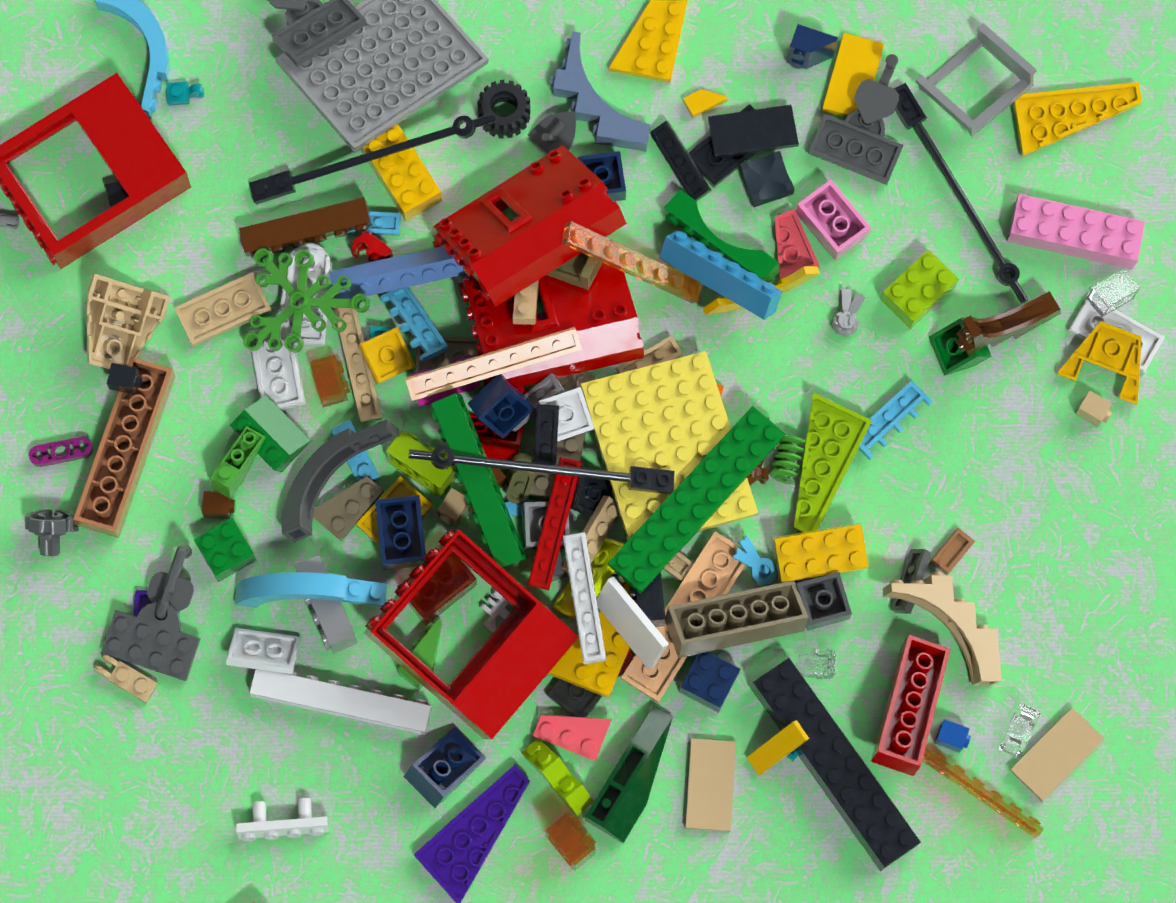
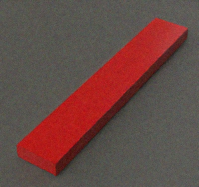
(553, 527)

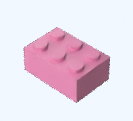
(833, 220)

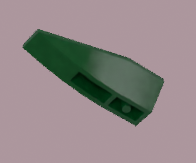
(631, 781)

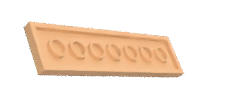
(708, 578)

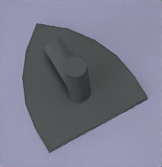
(555, 131)

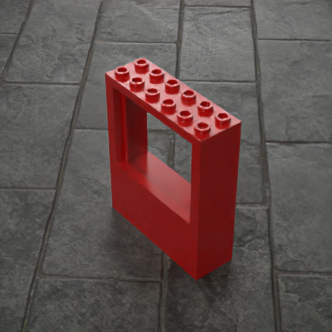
(129, 149)
(508, 662)

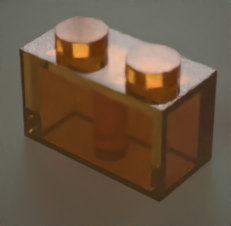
(329, 381)

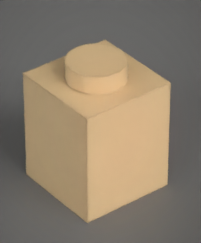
(1094, 409)
(453, 507)

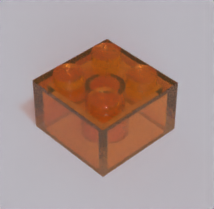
(571, 841)

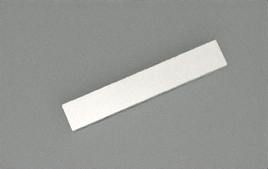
(584, 598)

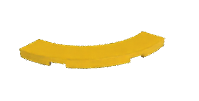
(723, 305)

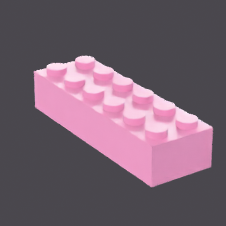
(1076, 231)

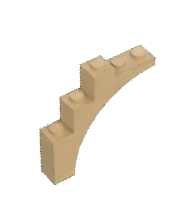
(959, 617)

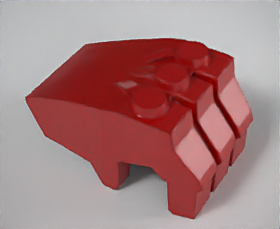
(372, 245)

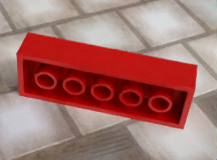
(910, 705)

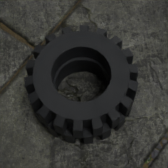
(505, 93)

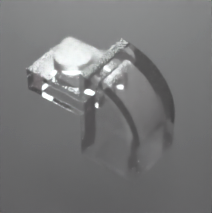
(1019, 730)

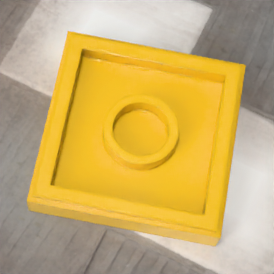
(386, 355)

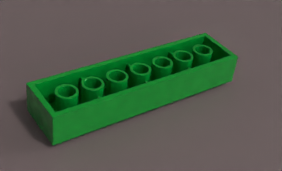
(479, 482)

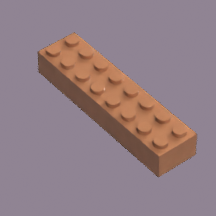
(124, 451)

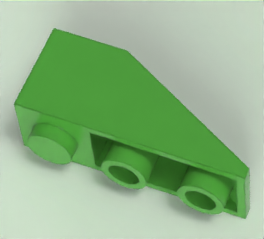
(236, 463)
(425, 651)

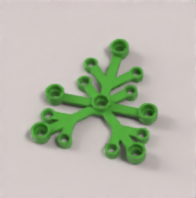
(324, 302)

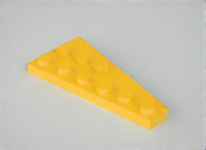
(653, 42)
(1057, 114)
(598, 676)

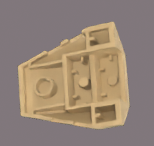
(120, 320)

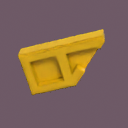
(703, 101)

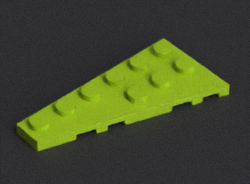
(829, 451)

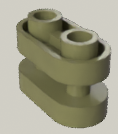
(518, 481)

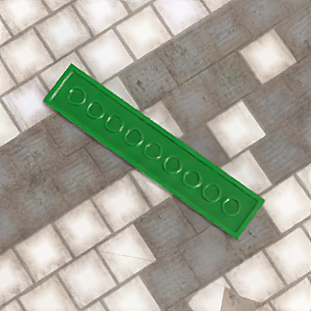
(696, 499)

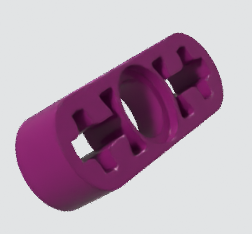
(75, 442)

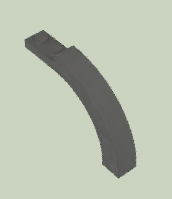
(318, 469)

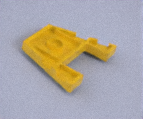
(1112, 350)

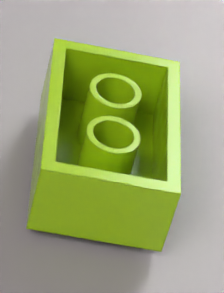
(919, 289)
(421, 471)

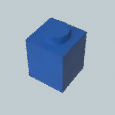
(953, 736)

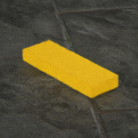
(777, 748)

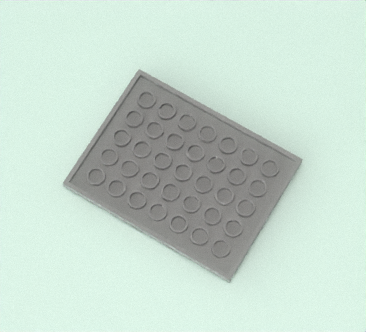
(386, 68)

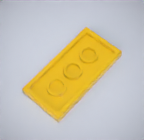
(855, 62)

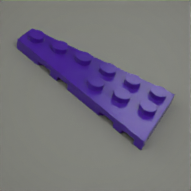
(464, 843)

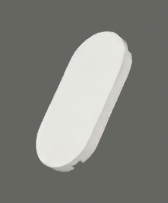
(320, 266)

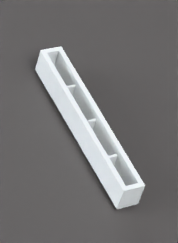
(342, 701)

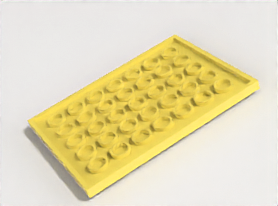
(665, 421)

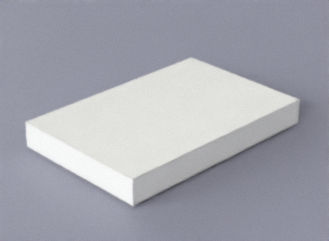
(263, 650)

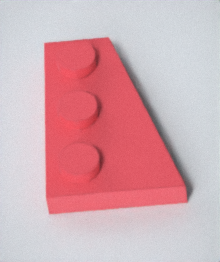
(792, 244)
(574, 734)

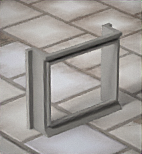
(1000, 51)

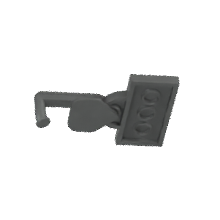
(314, 26)
(861, 144)
(154, 641)

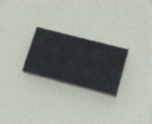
(753, 131)
(717, 169)

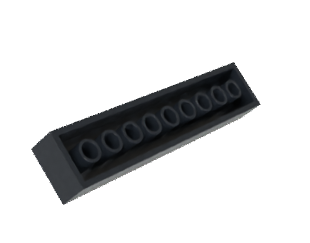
(836, 765)

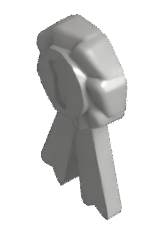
(845, 322)

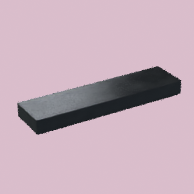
(680, 161)

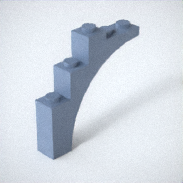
(609, 125)

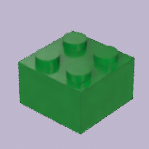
(225, 549)

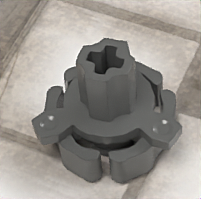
(50, 528)

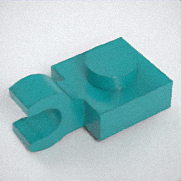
(180, 92)

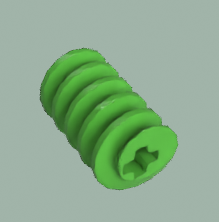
(786, 458)

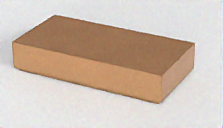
(952, 551)

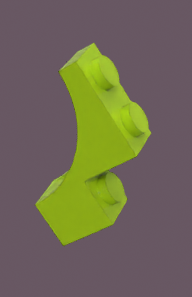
(558, 776)

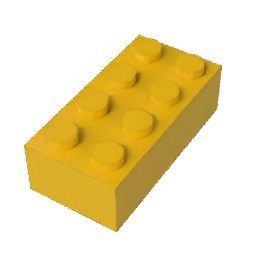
(403, 175)
(820, 552)

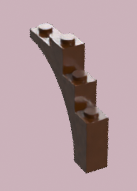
(1015, 322)

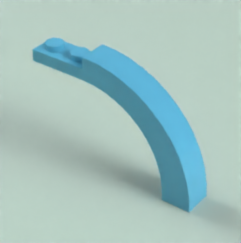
(146, 23)
(303, 585)

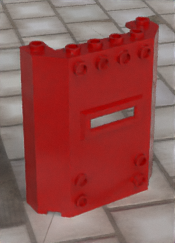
(518, 253)
(601, 315)

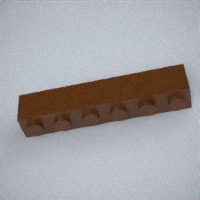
(306, 227)

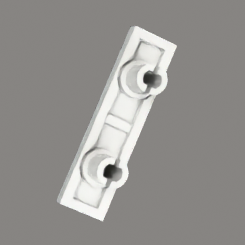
(273, 829)

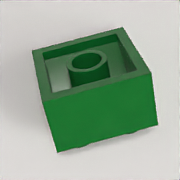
(948, 352)

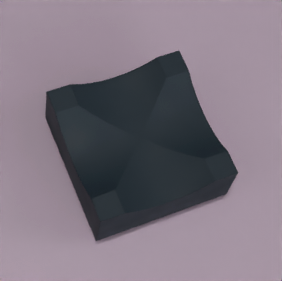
(766, 179)

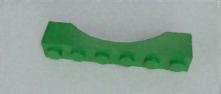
(684, 213)

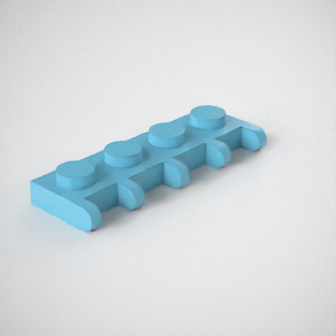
(416, 322)
(891, 414)

